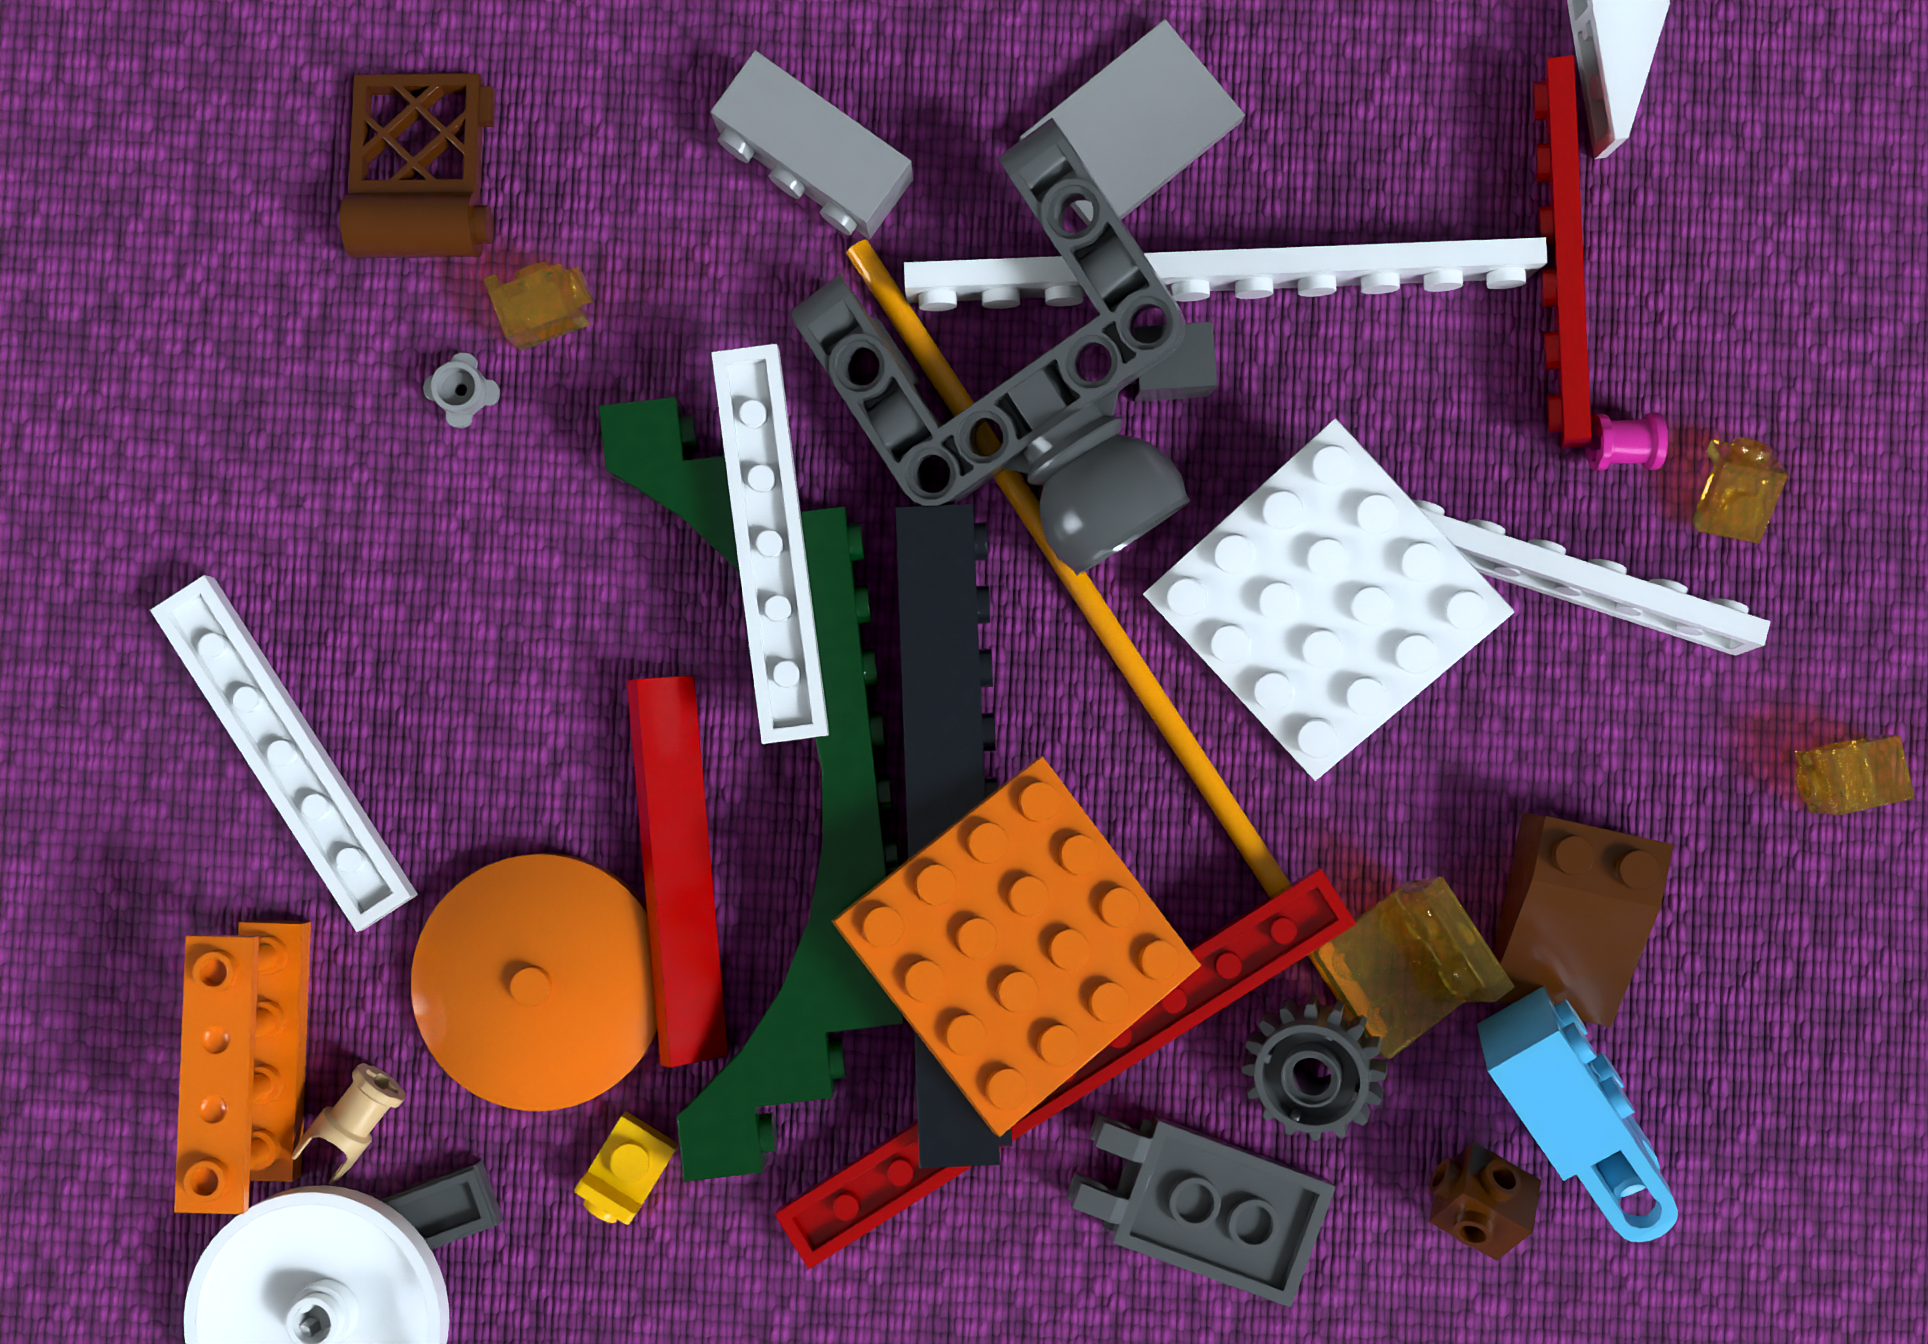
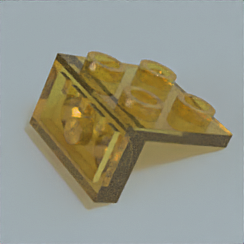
(1411, 963)

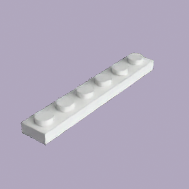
(770, 544)
(1602, 586)
(284, 752)

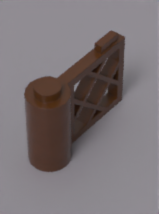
(411, 215)

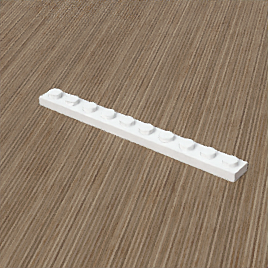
(1247, 271)

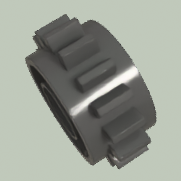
(1309, 1101)

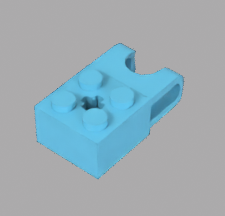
(1576, 1108)

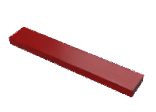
(677, 870)

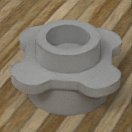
(445, 381)

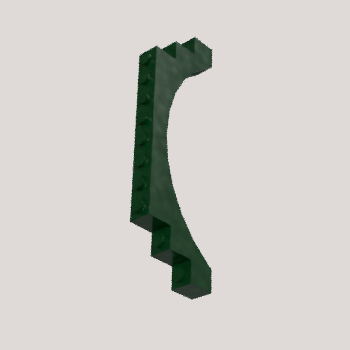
(827, 983)

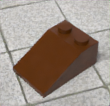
(1578, 912)

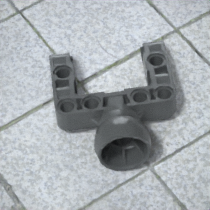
(1054, 422)

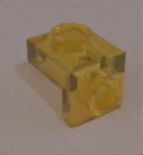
(1740, 490)

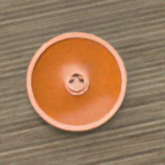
(536, 982)

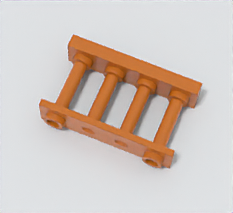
(241, 1063)

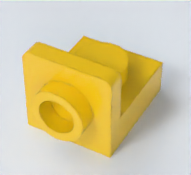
(625, 1170)

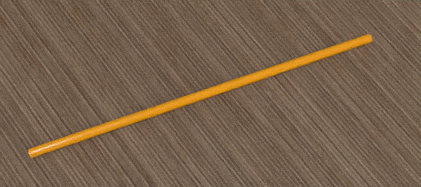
(1080, 586)

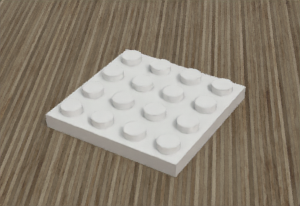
(1327, 600)

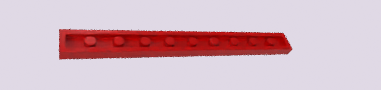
(1231, 965)

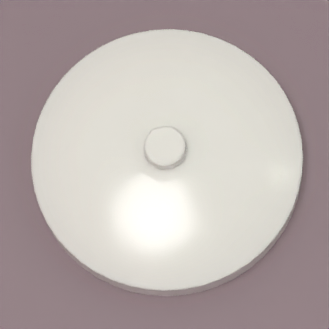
(317, 1272)

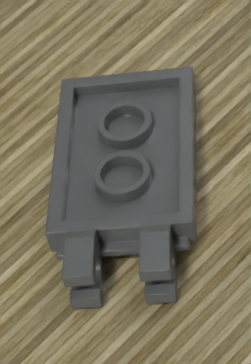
(1206, 1205)

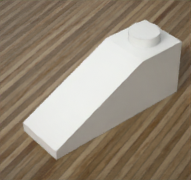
(1613, 58)

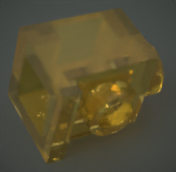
(540, 303)

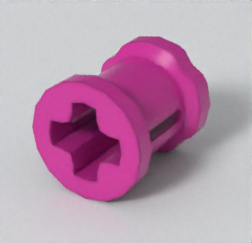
(1627, 442)

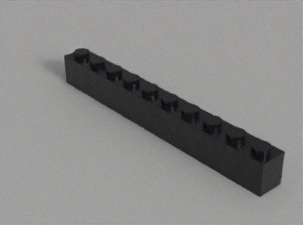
(944, 756)

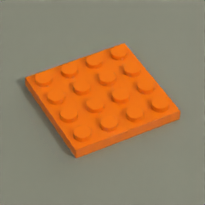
(1017, 945)

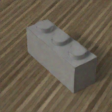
(811, 147)

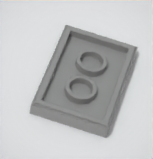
(1144, 119)

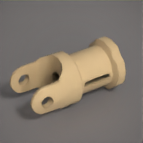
(355, 1115)

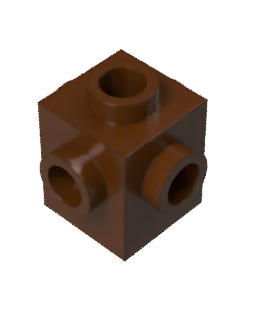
(1484, 1200)

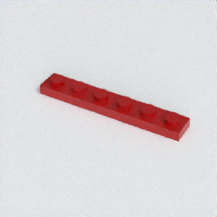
(1562, 226)

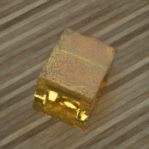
(1853, 775)

